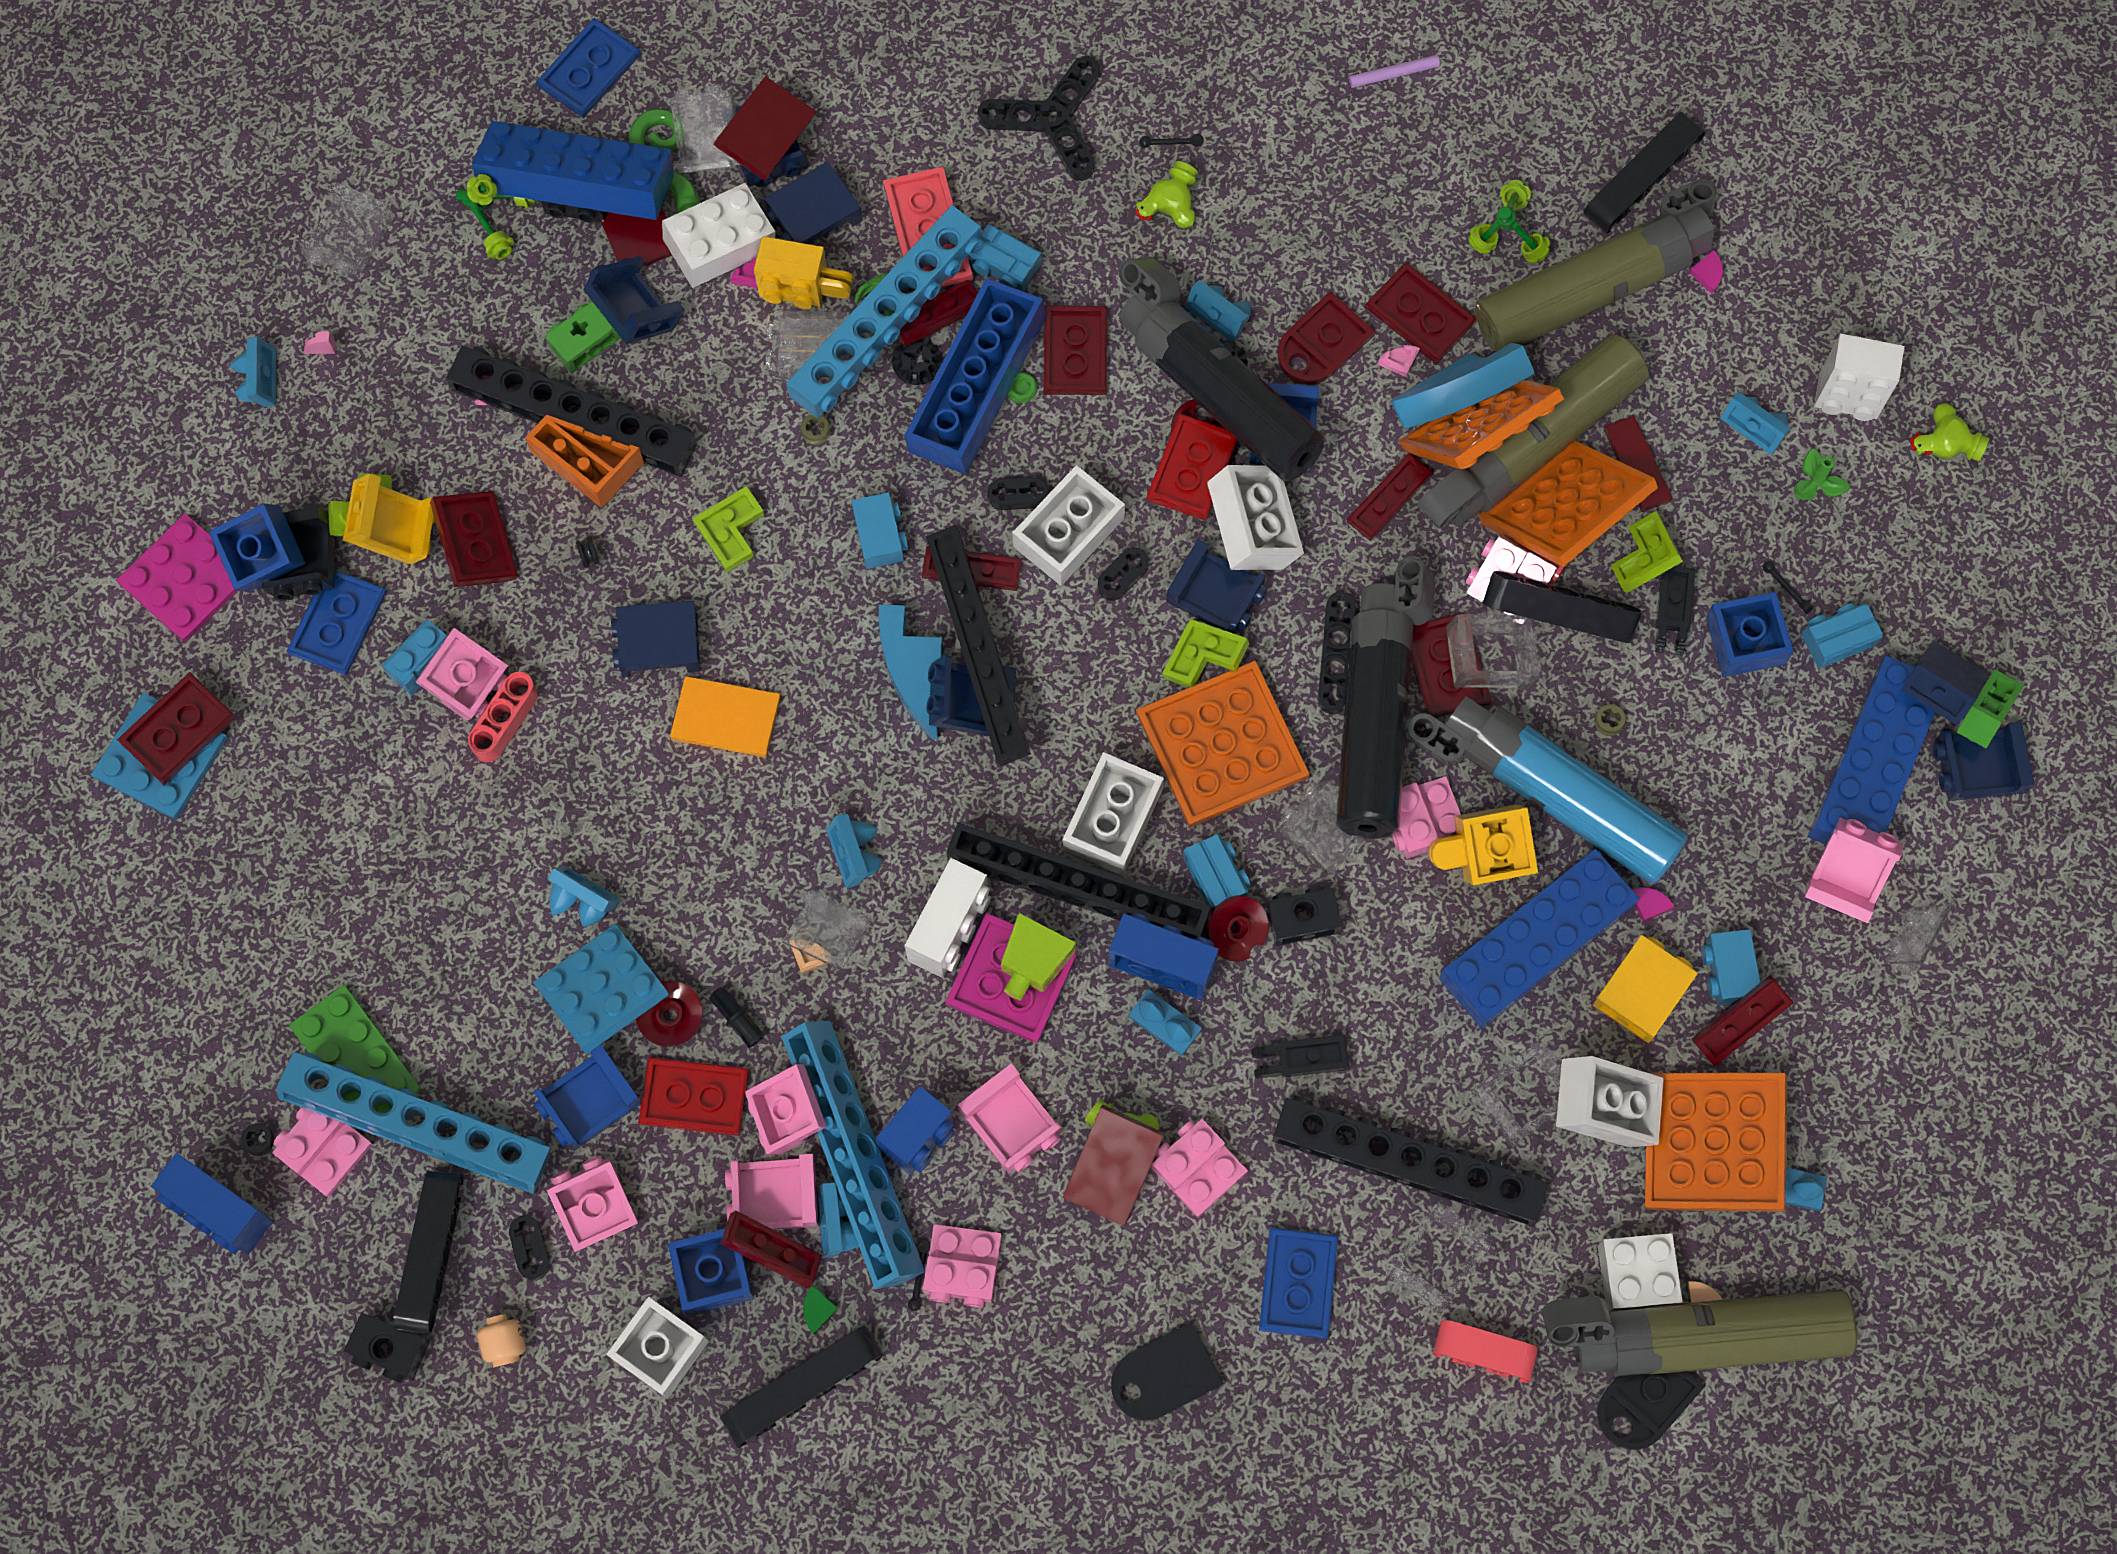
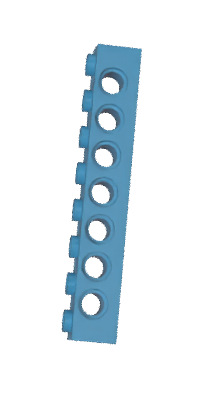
(950, 228)
(304, 1069)
(855, 1158)

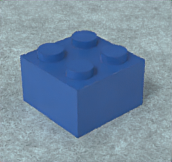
(257, 547)
(1749, 634)
(916, 1132)
(709, 1273)

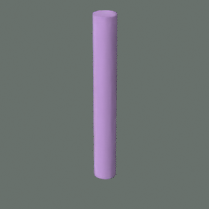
(1394, 71)

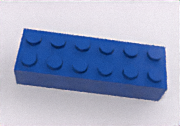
(575, 169)
(975, 376)
(1875, 755)
(1538, 939)

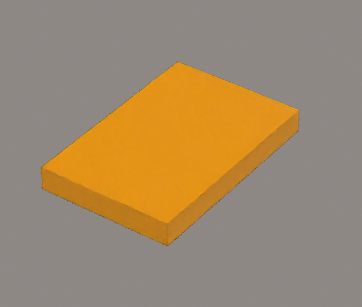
(725, 716)

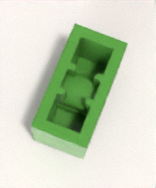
(578, 350)
(1990, 708)

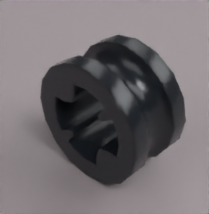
(587, 552)
(256, 1129)

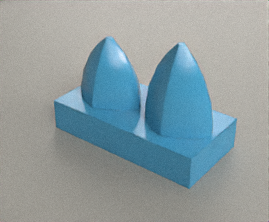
(1216, 311)
(260, 369)
(1756, 423)
(845, 840)
(570, 886)
(1165, 1022)
(1805, 1189)
(835, 1234)

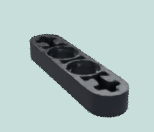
(1335, 653)

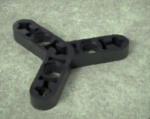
(1063, 123)

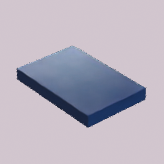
(588, 68)
(337, 623)
(1298, 1283)

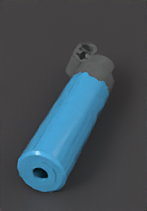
(1557, 783)

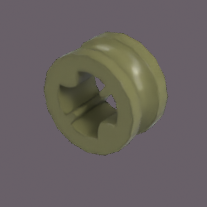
(808, 435)
(1605, 728)

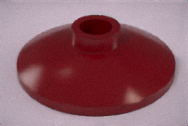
(1250, 930)
(689, 1016)

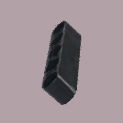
(1643, 171)
(1562, 606)
(428, 1253)
(801, 1384)

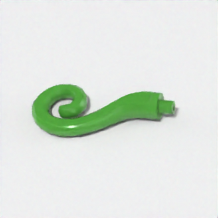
(681, 188)

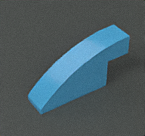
(1462, 385)
(908, 663)

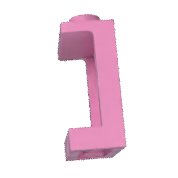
(1853, 869)
(1010, 1120)
(775, 1192)

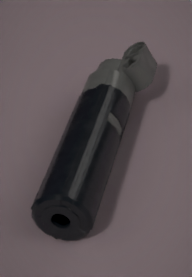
(1213, 373)
(1379, 699)

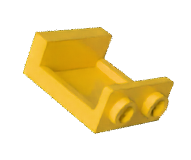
(388, 521)
(1645, 988)

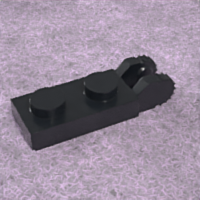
(1674, 607)
(1304, 1057)

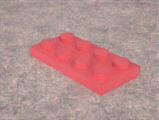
(915, 206)

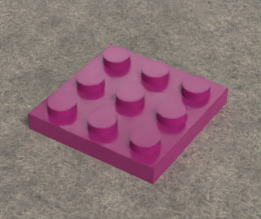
(180, 578)
(982, 983)

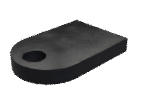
(1167, 1373)
(1649, 1405)

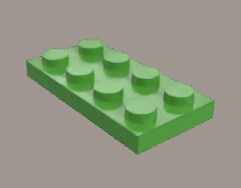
(346, 1036)

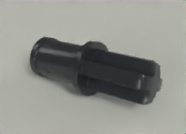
(736, 1017)

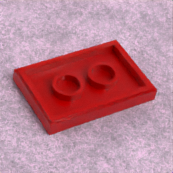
(1189, 461)
(693, 1096)

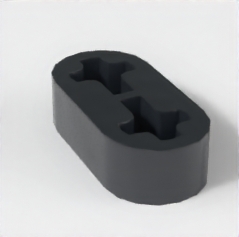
(1017, 486)
(1117, 569)
(521, 1250)

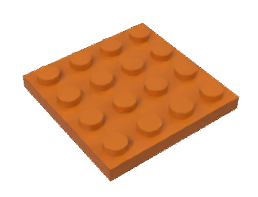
(1482, 427)
(1569, 503)
(1222, 744)
(1720, 1143)

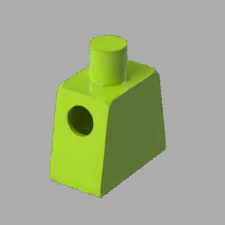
(1034, 956)

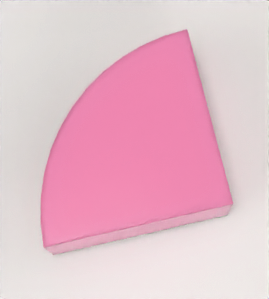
(321, 344)
(1399, 359)

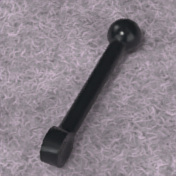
(1195, 140)
(1769, 567)
(914, 1303)

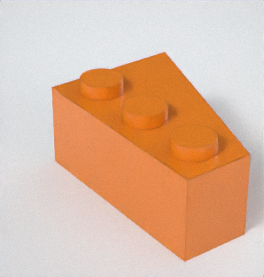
(584, 459)

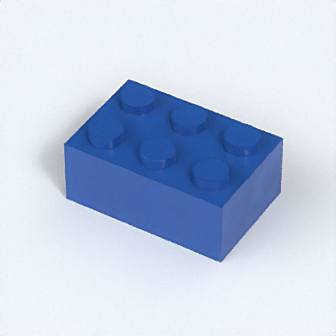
(1163, 955)
(210, 1206)

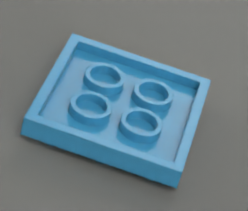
(126, 774)
(601, 988)

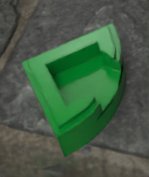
(817, 1310)

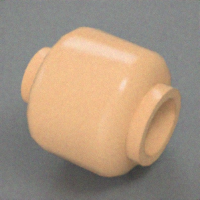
(501, 1340)

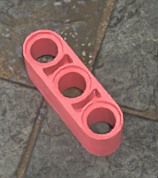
(502, 702)
(1486, 1349)

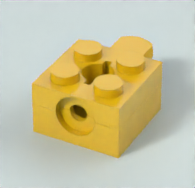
(797, 274)
(1488, 845)

